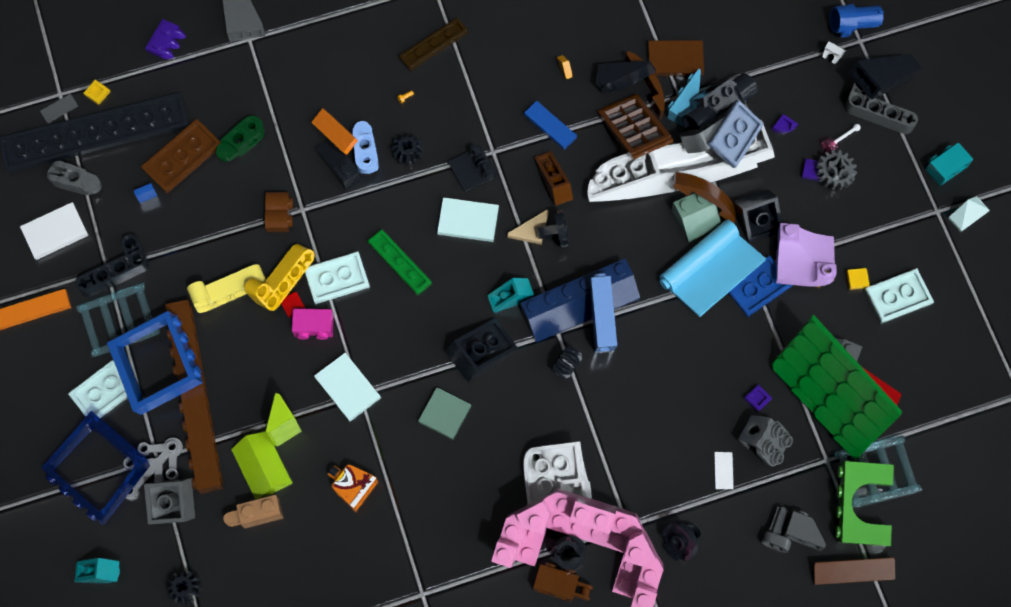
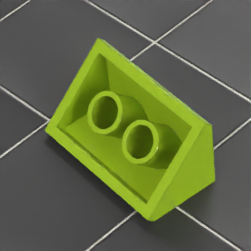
(281, 422)
(261, 465)

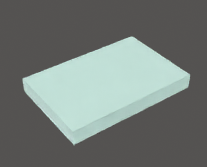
(468, 219)
(336, 277)
(898, 295)
(347, 387)
(100, 391)

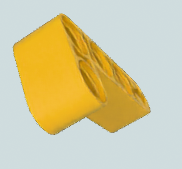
(282, 279)

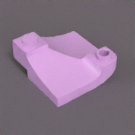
(804, 257)

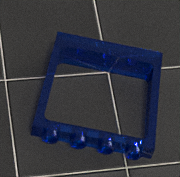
(94, 423)

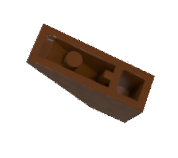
(554, 178)

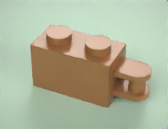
(255, 512)

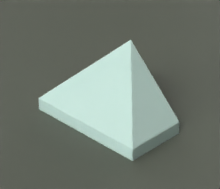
(968, 213)

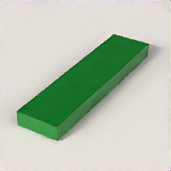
(399, 262)

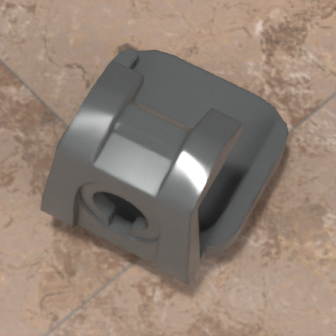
(769, 442)

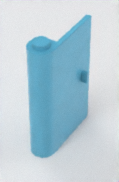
(711, 268)

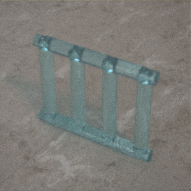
(102, 303)
(894, 491)

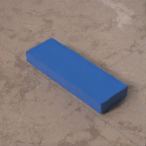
(550, 125)

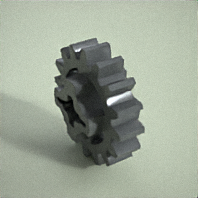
(836, 169)

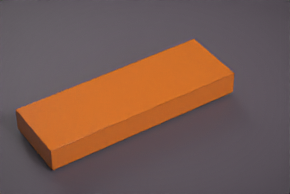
(334, 131)

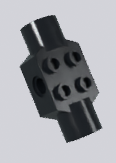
(718, 99)

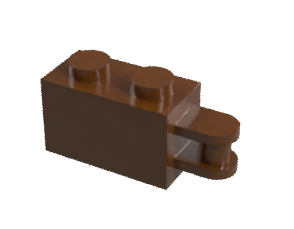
(560, 583)

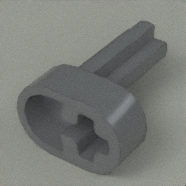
(772, 538)

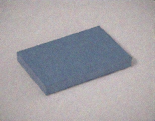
(735, 133)

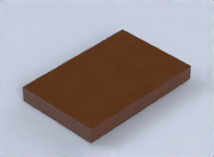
(676, 57)

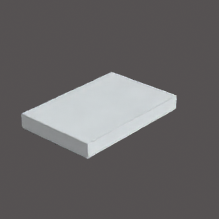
(54, 231)

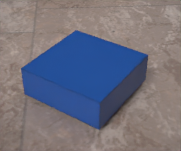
(145, 193)

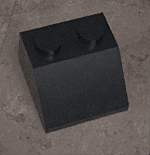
(758, 215)

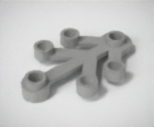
(156, 464)

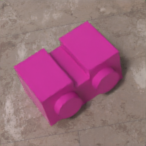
(313, 323)

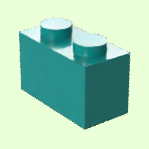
(949, 163)

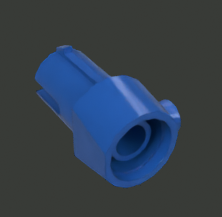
(848, 18)

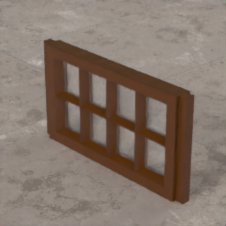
(635, 126)

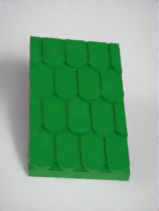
(836, 388)

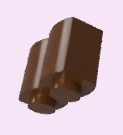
(278, 212)

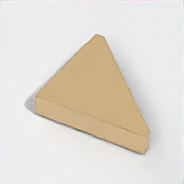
(528, 230)

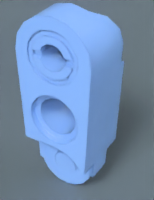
(364, 134)

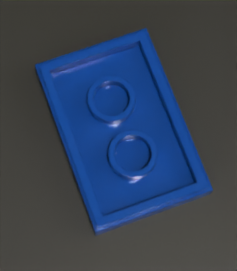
(758, 288)

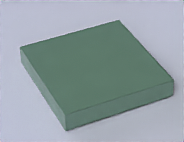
(444, 413)

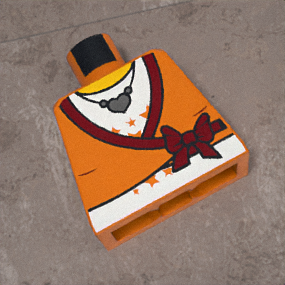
(352, 485)

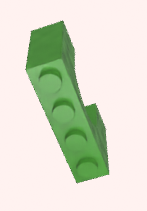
(850, 527)

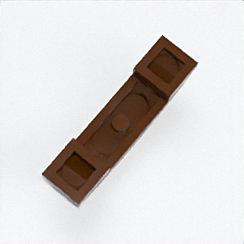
(654, 85)
(687, 183)

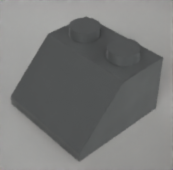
(169, 501)

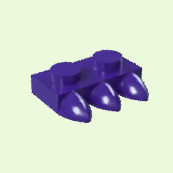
(164, 38)

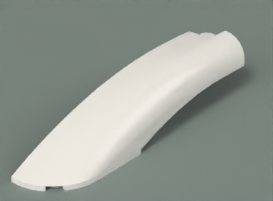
(655, 171)

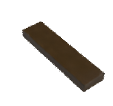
(433, 44)

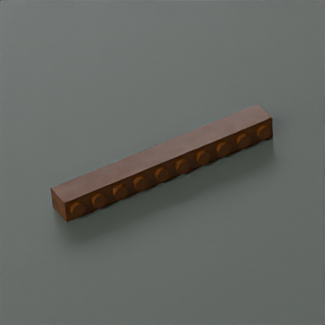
(196, 409)

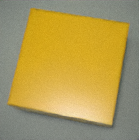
(96, 92)
(858, 278)

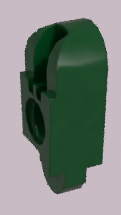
(228, 149)

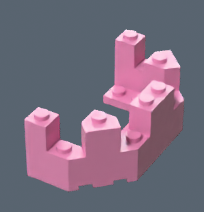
(590, 521)

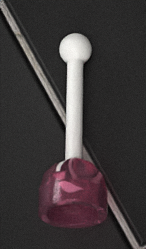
(832, 144)

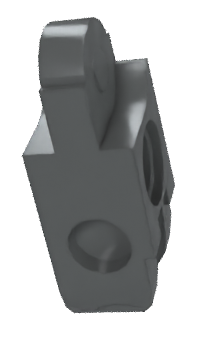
(85, 184)

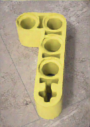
(222, 290)

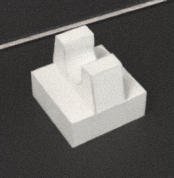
(835, 50)

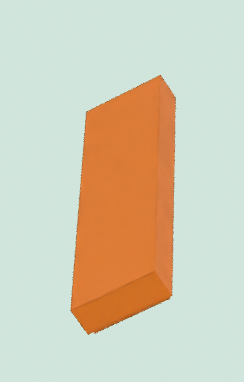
(34, 309)

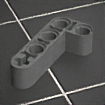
(882, 110)
(697, 139)

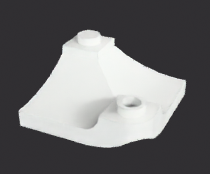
(557, 468)

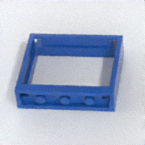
(127, 376)

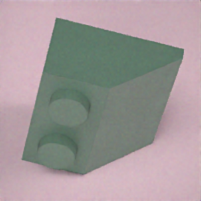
(695, 216)

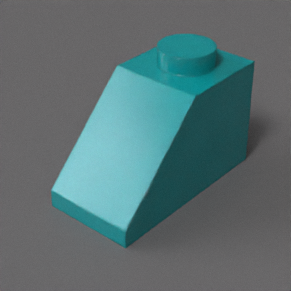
(510, 294)
(97, 571)

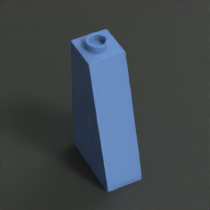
(603, 313)

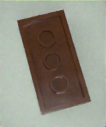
(181, 156)

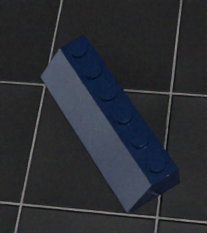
(571, 303)

